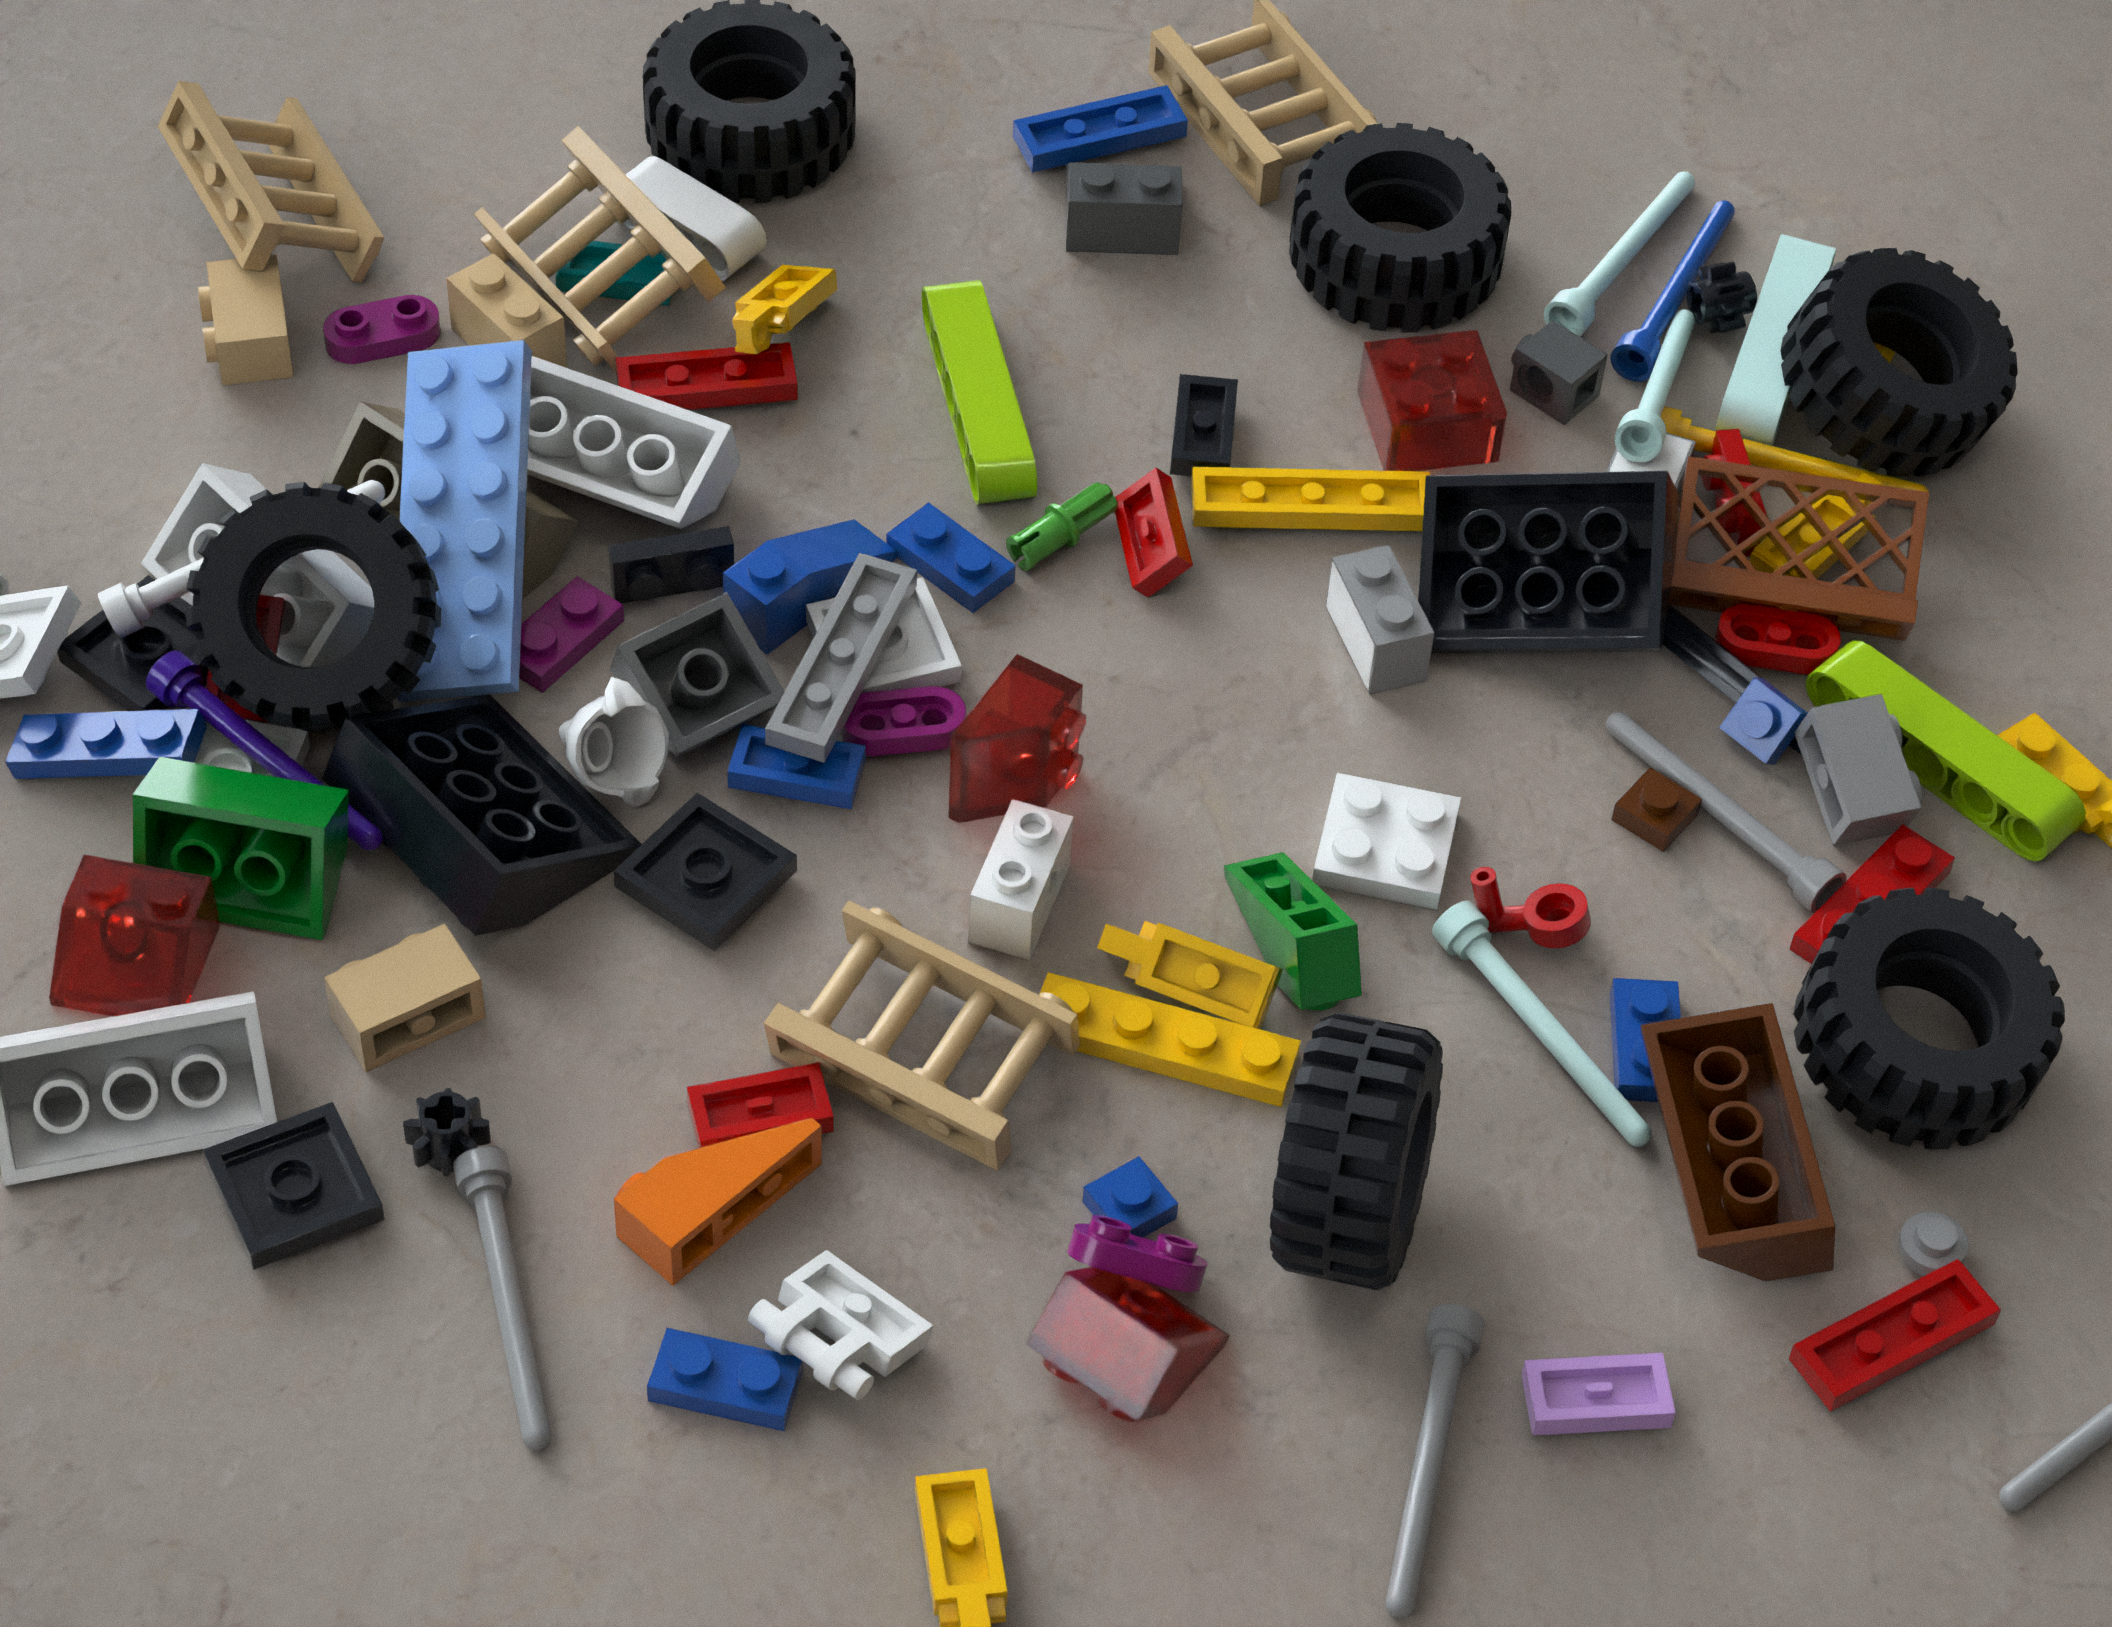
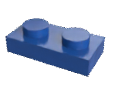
(951, 557)
(793, 776)
(1631, 1005)
(725, 1379)

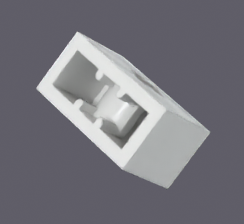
(1020, 879)

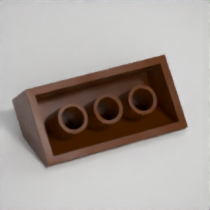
(1741, 1143)

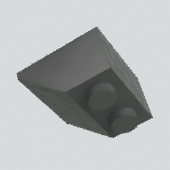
(1123, 208)
(700, 673)

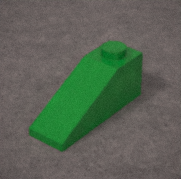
(1298, 930)

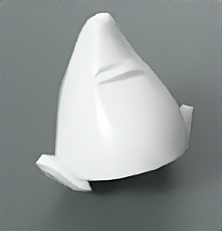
(617, 744)

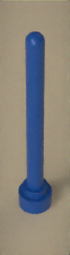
(1638, 349)

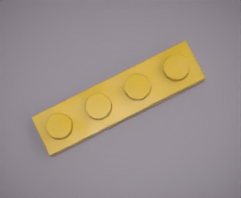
(1308, 498)
(1179, 1041)

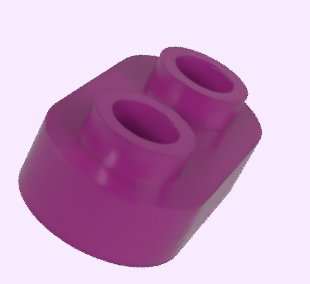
(381, 329)
(904, 720)
(1112, 1248)

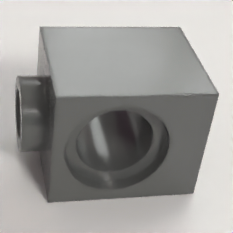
(1557, 371)

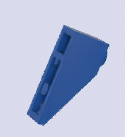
(793, 571)

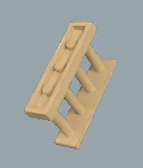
(1234, 131)
(619, 203)
(246, 209)
(921, 1095)

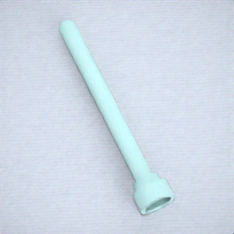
(1576, 306)
(1642, 429)
(1465, 933)

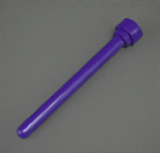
(179, 683)

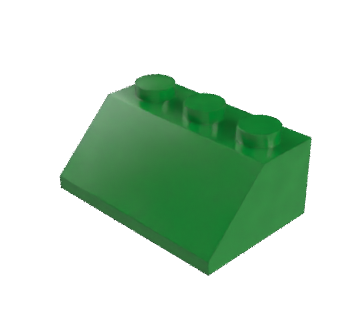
(260, 838)

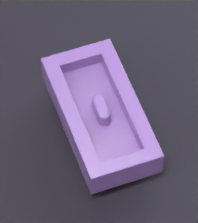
(1597, 1394)

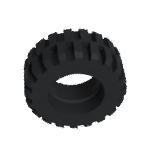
(759, 54)
(1392, 274)
(1867, 402)
(249, 552)
(1966, 960)
(1356, 1150)

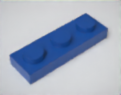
(1099, 128)
(103, 742)

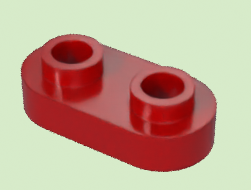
(1777, 637)

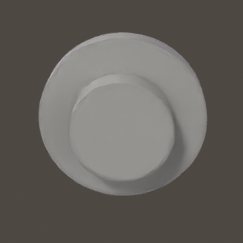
(1931, 1242)

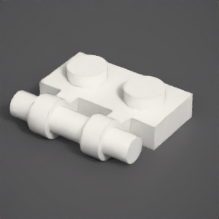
(849, 1310)

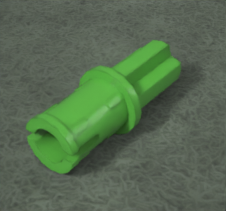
(1061, 525)

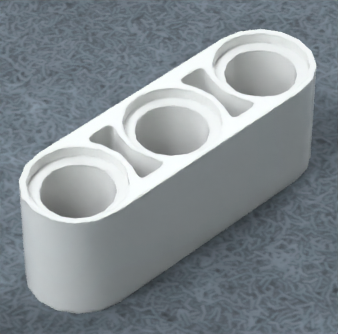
(711, 222)

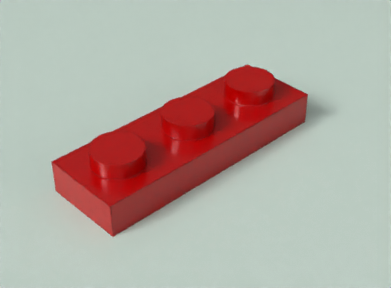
(712, 376)
(1899, 863)
(1894, 1334)

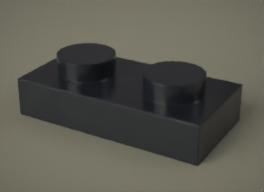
(1203, 423)
(670, 564)

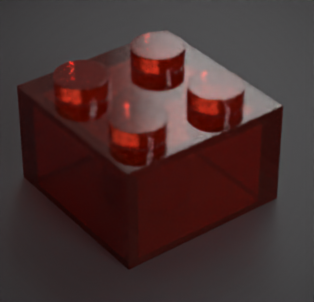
(1431, 401)

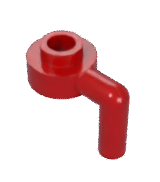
(1551, 915)

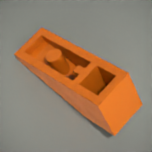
(709, 1194)

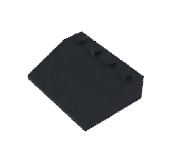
(1548, 561)
(477, 809)

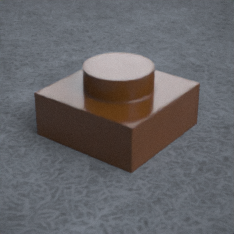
(1656, 809)

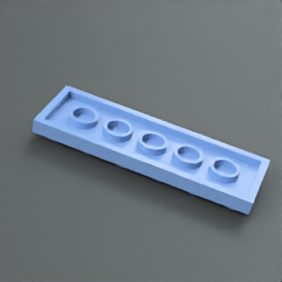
(469, 509)

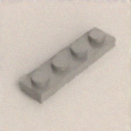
(841, 658)

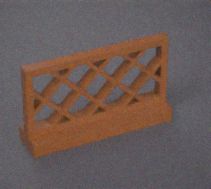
(1848, 607)

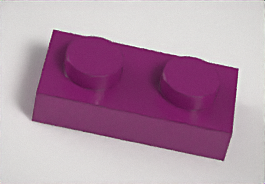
(565, 632)

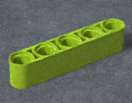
(979, 392)
(1957, 754)

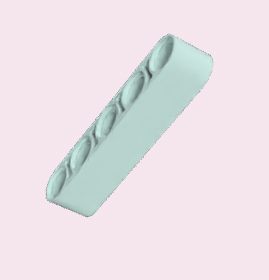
(1757, 386)

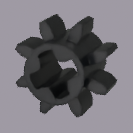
(1722, 297)
(445, 1129)

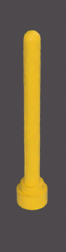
(1775, 457)

